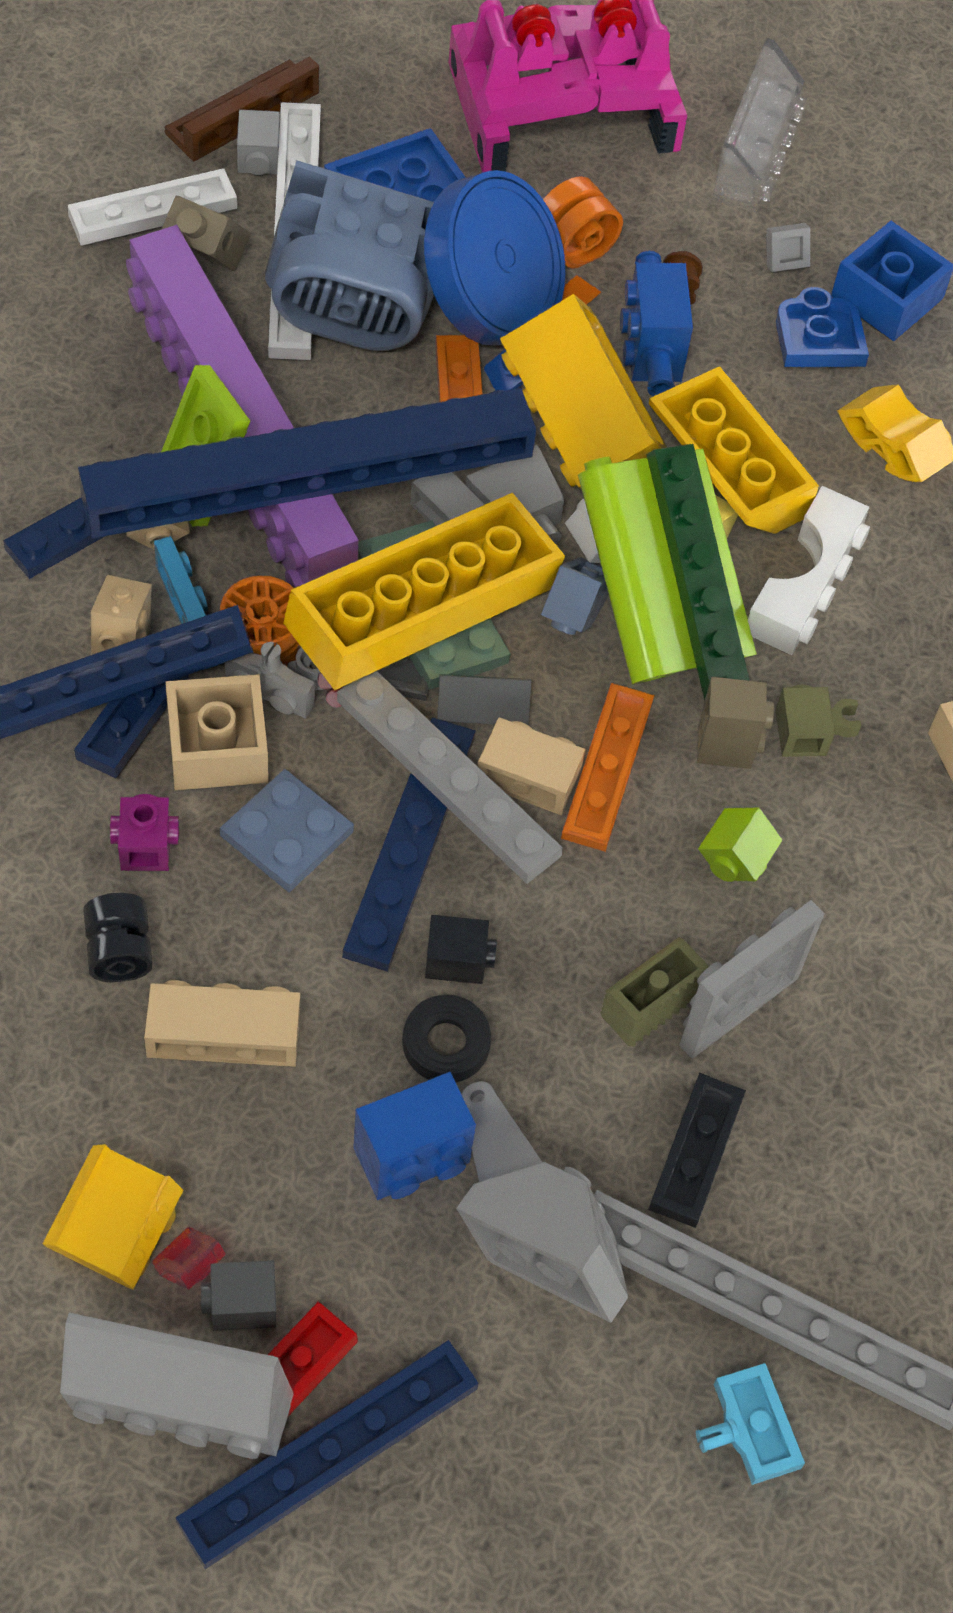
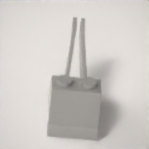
(536, 1216)

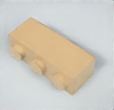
(222, 1024)

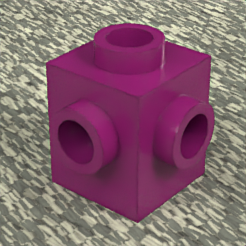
(144, 833)

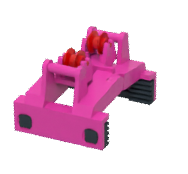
(542, 38)

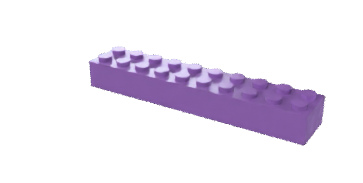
(194, 330)

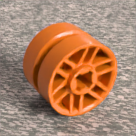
(584, 220)
(263, 608)

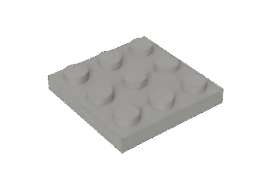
(750, 978)

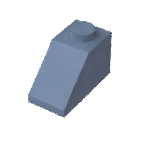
(576, 596)

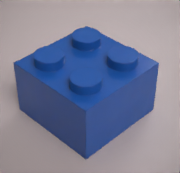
(893, 280)
(414, 1137)

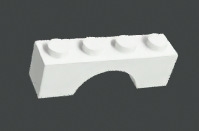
(787, 606)

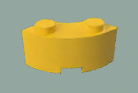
(898, 432)

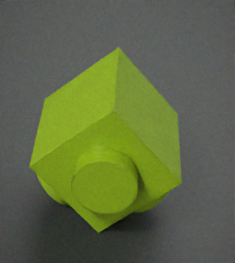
(740, 844)

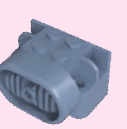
(350, 260)

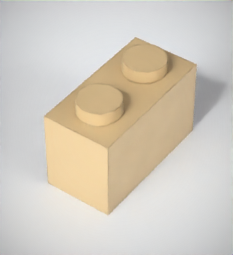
(532, 764)

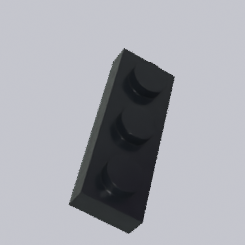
(697, 1150)

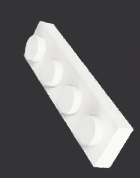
(148, 206)

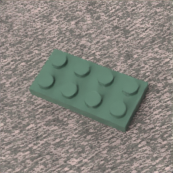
(464, 653)

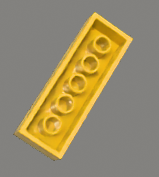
(422, 590)

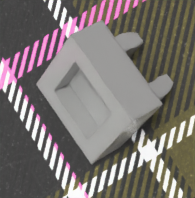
(788, 247)

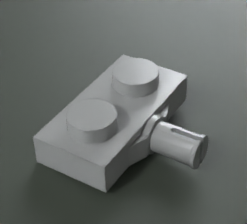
(279, 684)

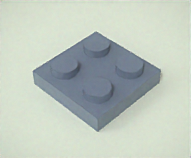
(286, 830)

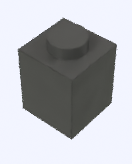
(240, 1295)

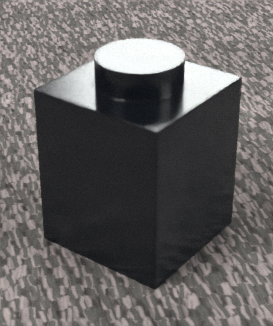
(459, 949)

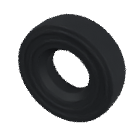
(454, 1011)

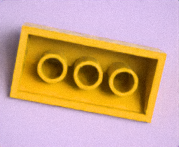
(741, 450)

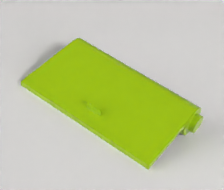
(640, 568)

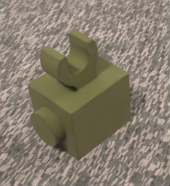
(809, 723)

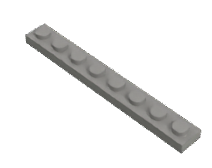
(781, 1313)

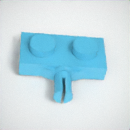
(754, 1425)

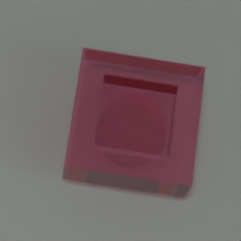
(188, 1258)

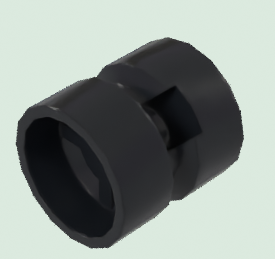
(117, 937)

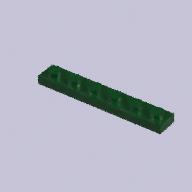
(697, 564)

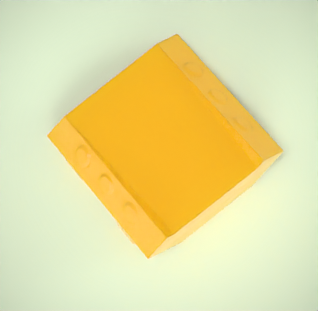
(114, 1216)

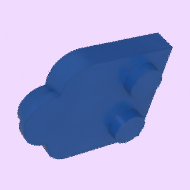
(820, 331)

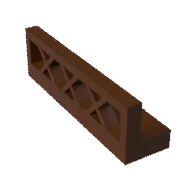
(218, 120)

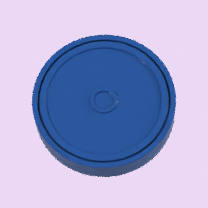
(493, 255)

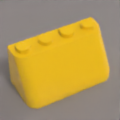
(579, 388)

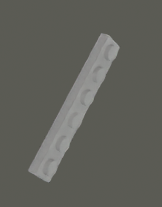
(450, 775)

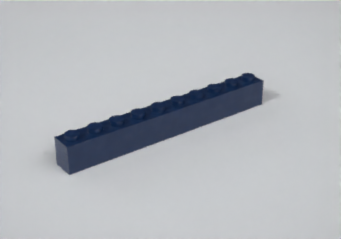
(306, 462)

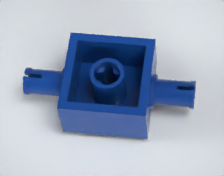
(656, 322)

